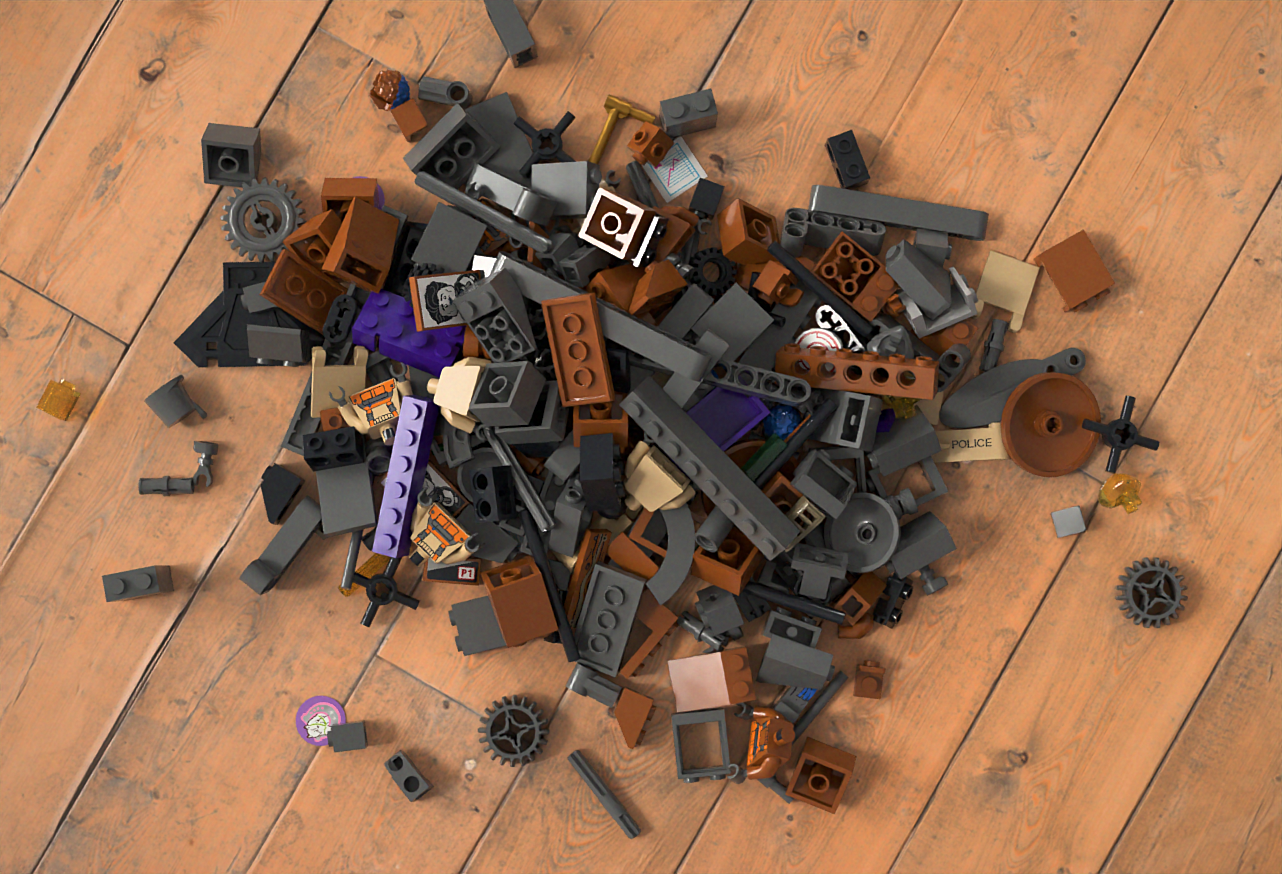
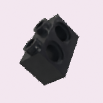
(847, 160)
(333, 448)
(493, 494)

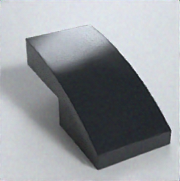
(619, 369)

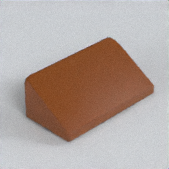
(631, 557)

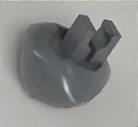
(892, 342)

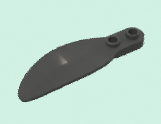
(984, 397)

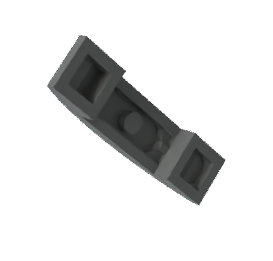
(682, 388)

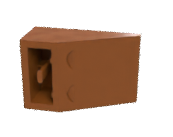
(363, 246)
(855, 277)

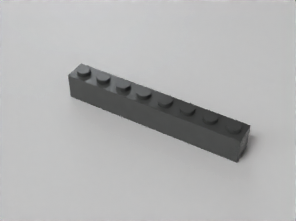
(710, 468)

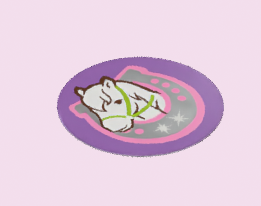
(317, 717)

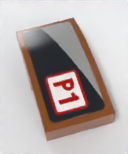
(462, 572)

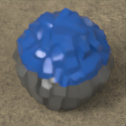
(781, 420)

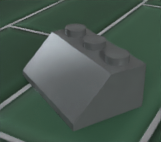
(452, 148)

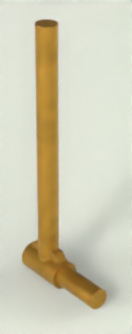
(617, 110)

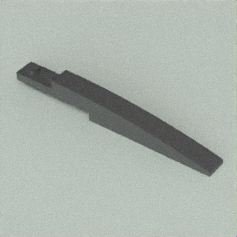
(336, 354)

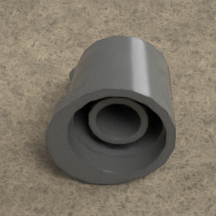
(173, 403)

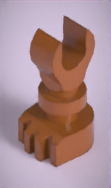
(893, 306)

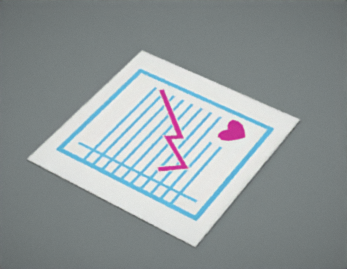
(676, 171)

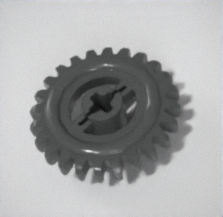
(251, 197)

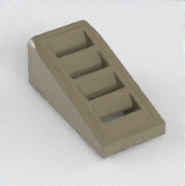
(796, 511)

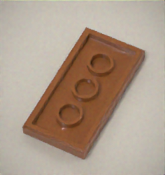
(578, 349)

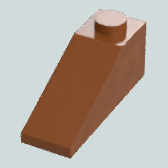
(657, 286)

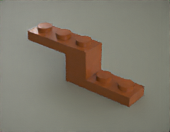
(660, 621)

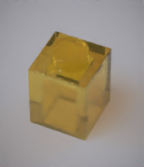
(59, 399)

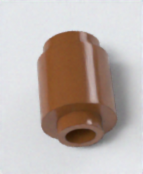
(530, 465)

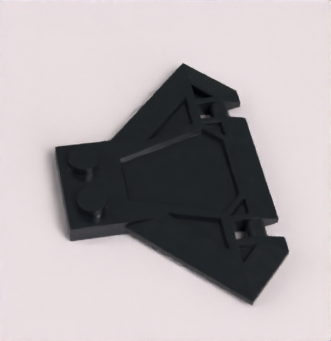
(227, 322)

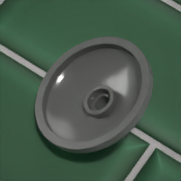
(849, 532)

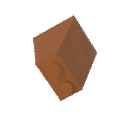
(519, 601)

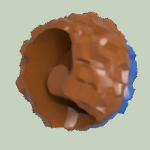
(389, 90)

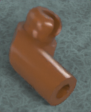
(858, 630)

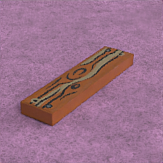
(592, 550)

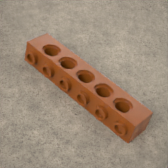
(924, 369)

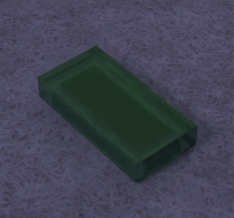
(763, 457)

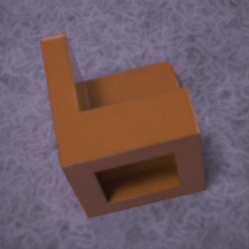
(409, 118)

